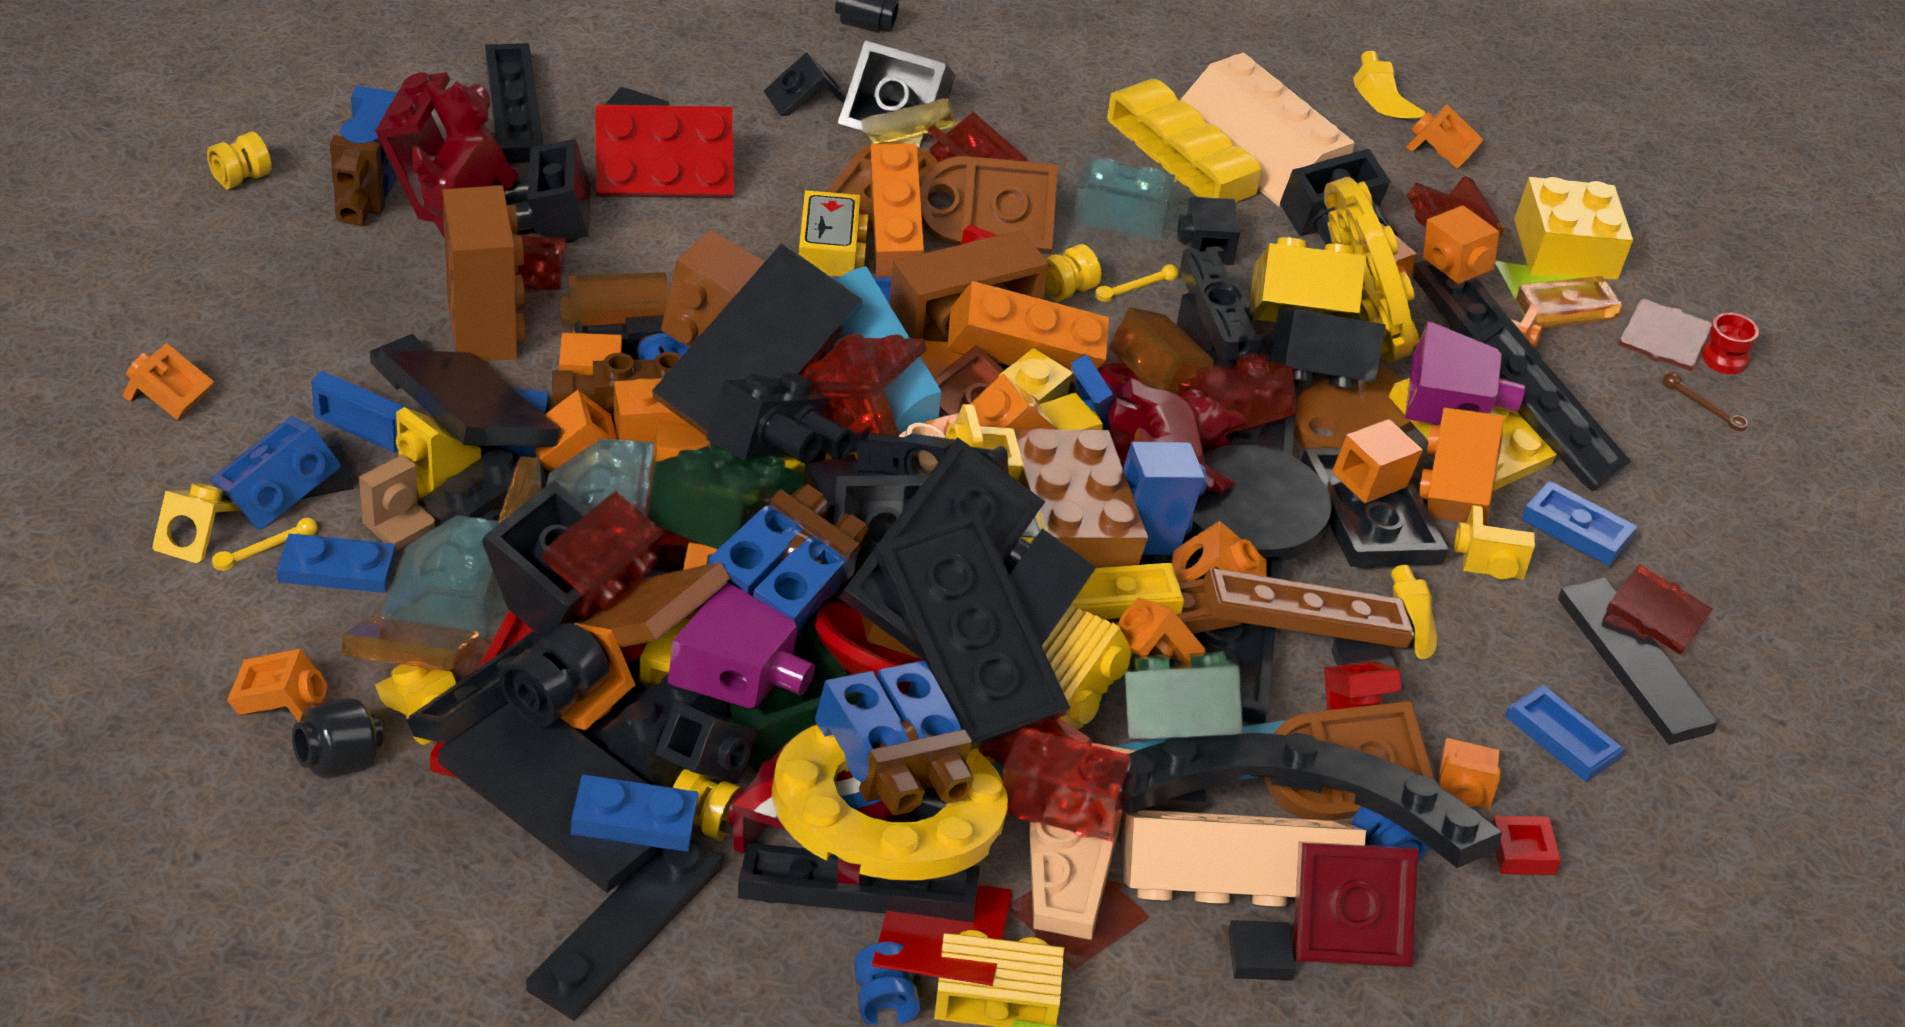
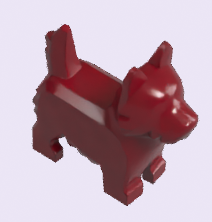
(469, 153)
(1171, 418)

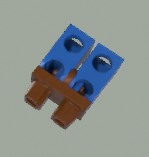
(359, 163)
(793, 554)
(898, 739)

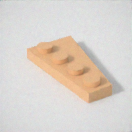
(1068, 876)

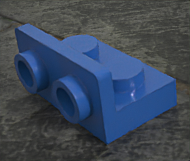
(276, 471)

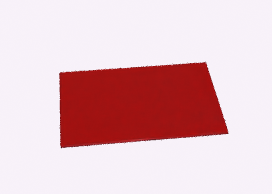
(924, 939)

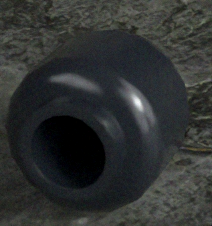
(337, 737)

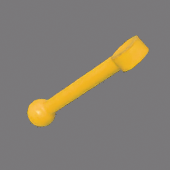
(1106, 293)
(225, 560)

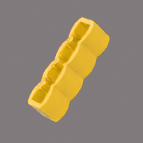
(1183, 142)

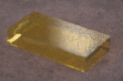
(909, 121)

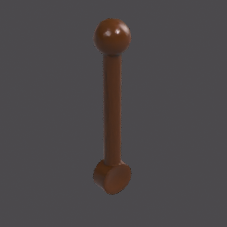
(1735, 422)

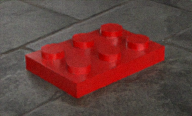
(664, 151)

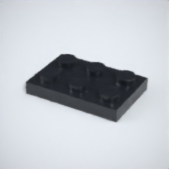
(1379, 532)

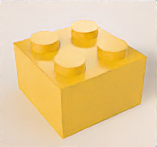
(1572, 228)

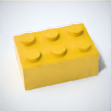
(1307, 280)

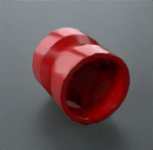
(1729, 344)

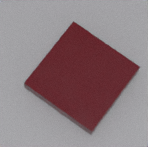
(1355, 904)

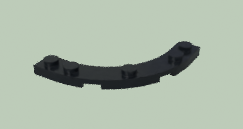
(1308, 764)

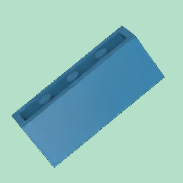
(914, 393)

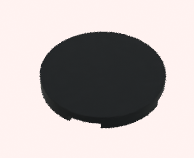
(1274, 500)

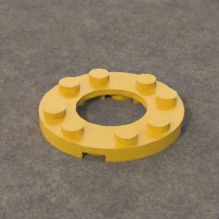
(1386, 290)
(919, 850)

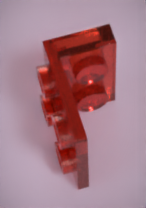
(856, 379)

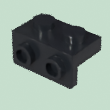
(478, 489)

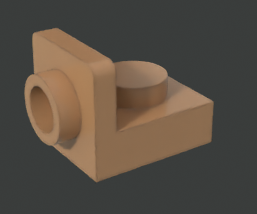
(392, 504)

